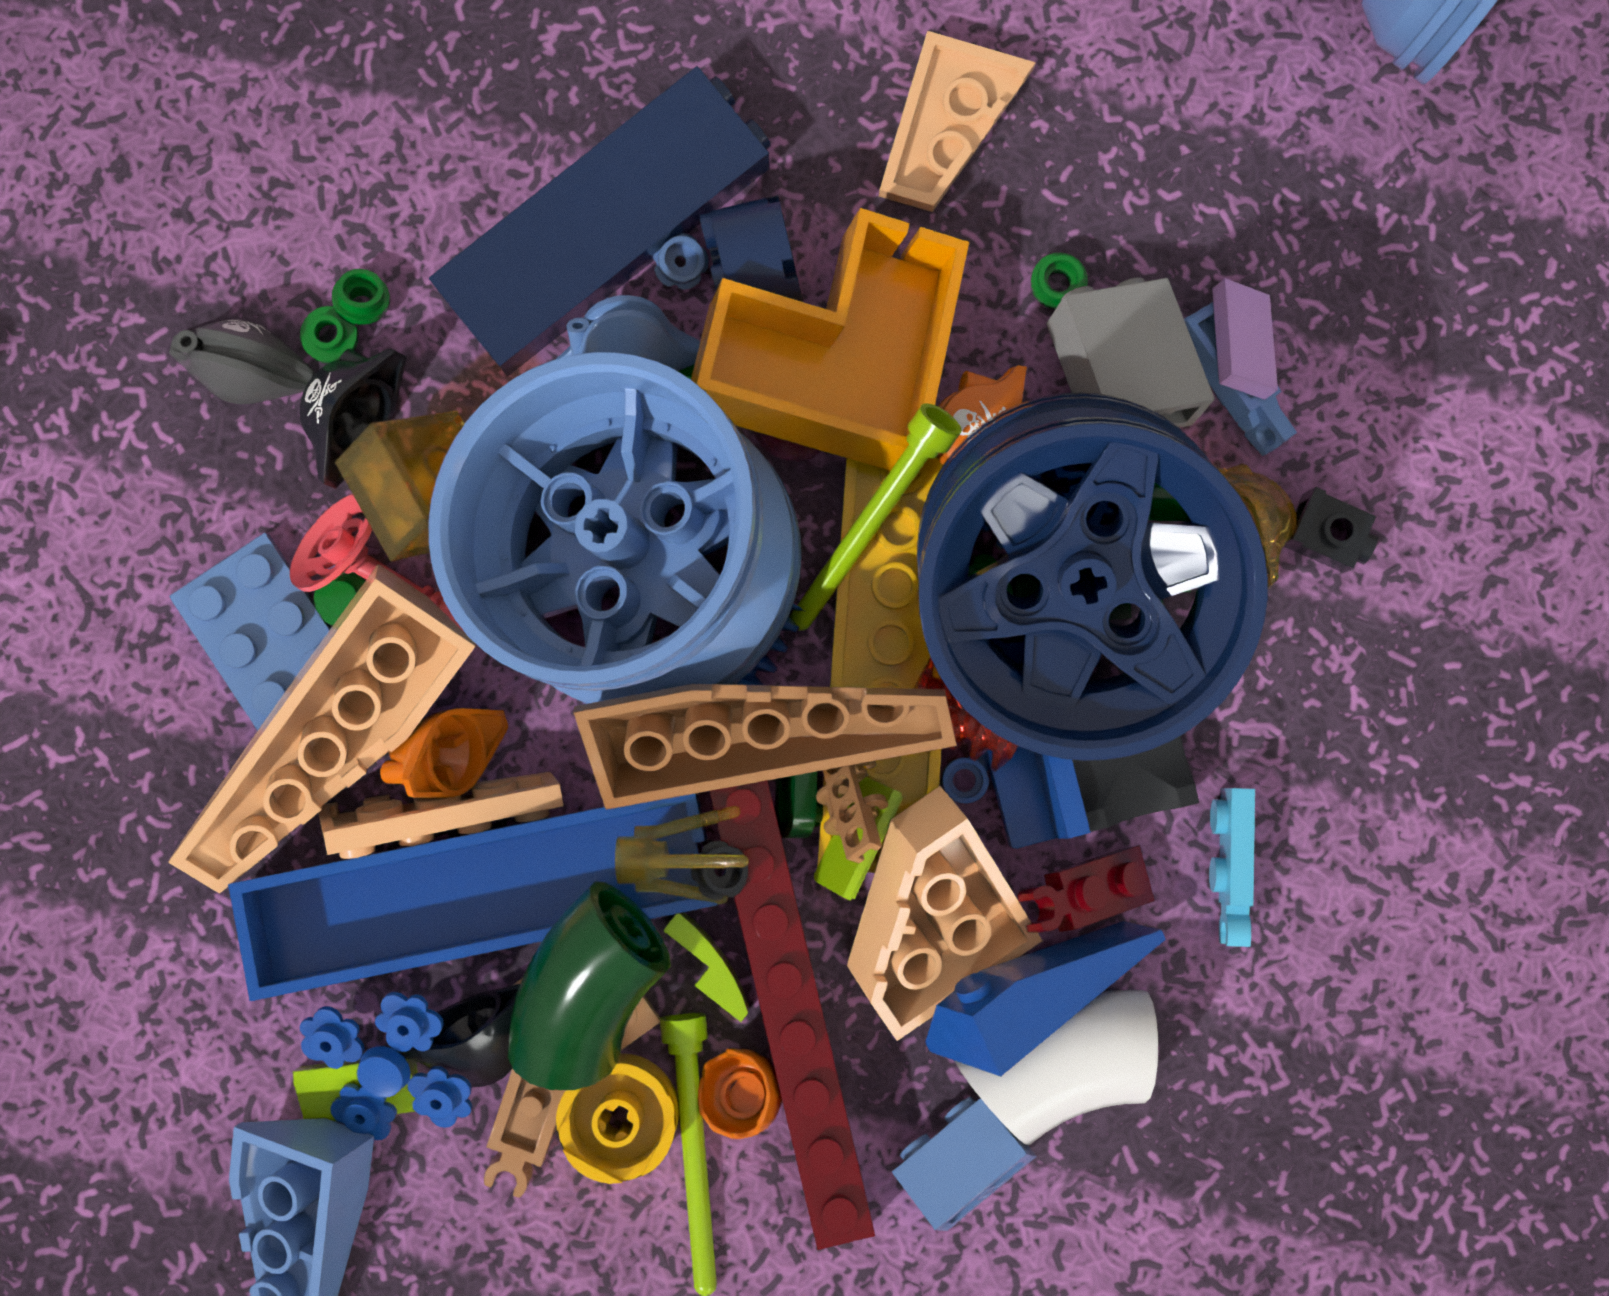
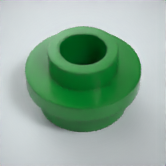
(1051, 264)
(360, 283)
(329, 352)

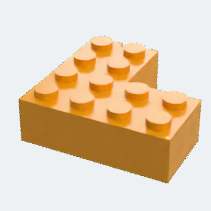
(844, 372)

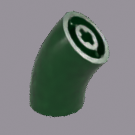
(584, 990)

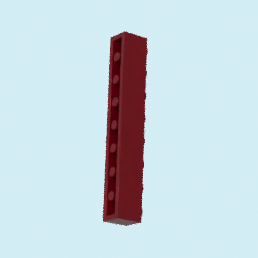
(795, 1021)

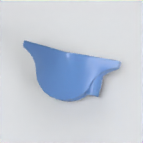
(634, 328)

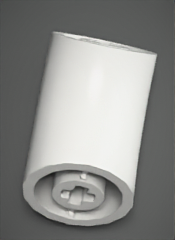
(1089, 1063)

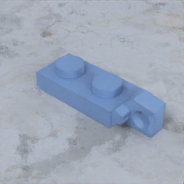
(1259, 418)

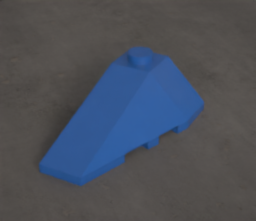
(1019, 1003)

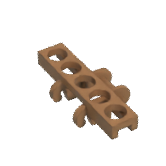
(839, 792)

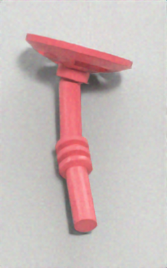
(338, 547)

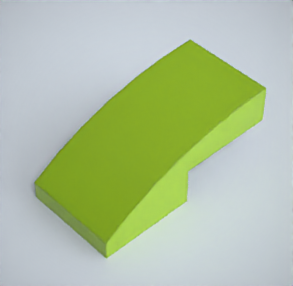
(719, 978)

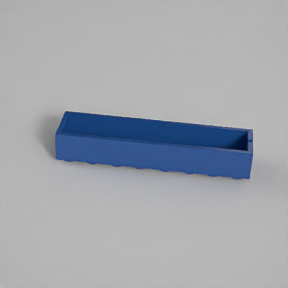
(442, 897)

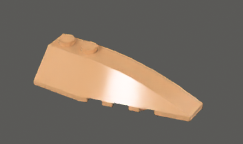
(335, 720)

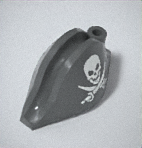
(241, 361)

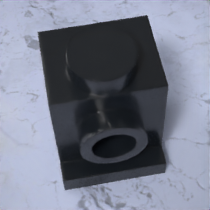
(1313, 533)

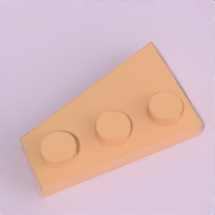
(947, 115)

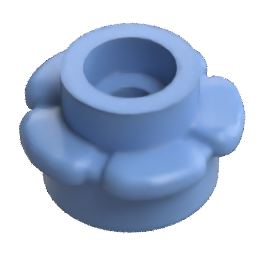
(695, 262)

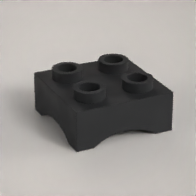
(1135, 785)

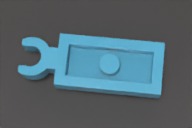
(1234, 868)

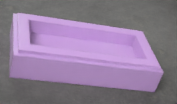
(1244, 339)

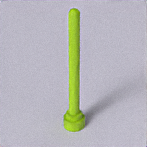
(930, 433)
(684, 1040)

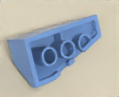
(299, 1201)

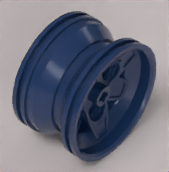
(1170, 672)

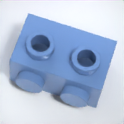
(960, 1163)

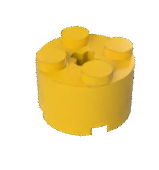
(633, 1149)

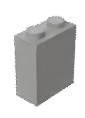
(1131, 347)

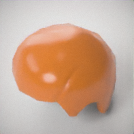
(751, 1101)

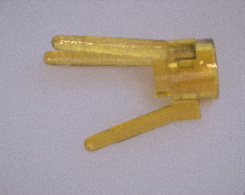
(644, 859)

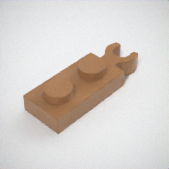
(522, 1131)

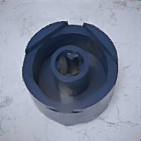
(752, 247)

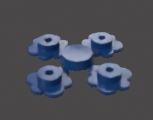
(384, 1069)

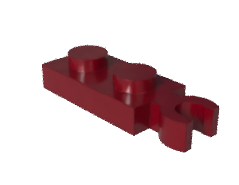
(1090, 891)

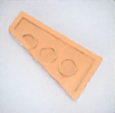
(415, 823)

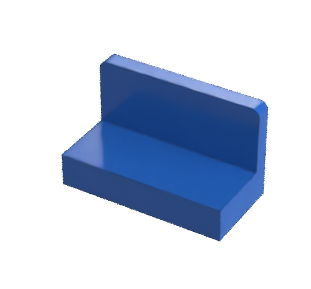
(1038, 798)

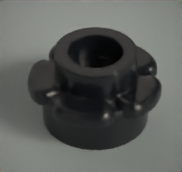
(729, 883)

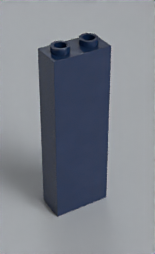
(603, 219)

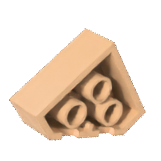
(933, 914)

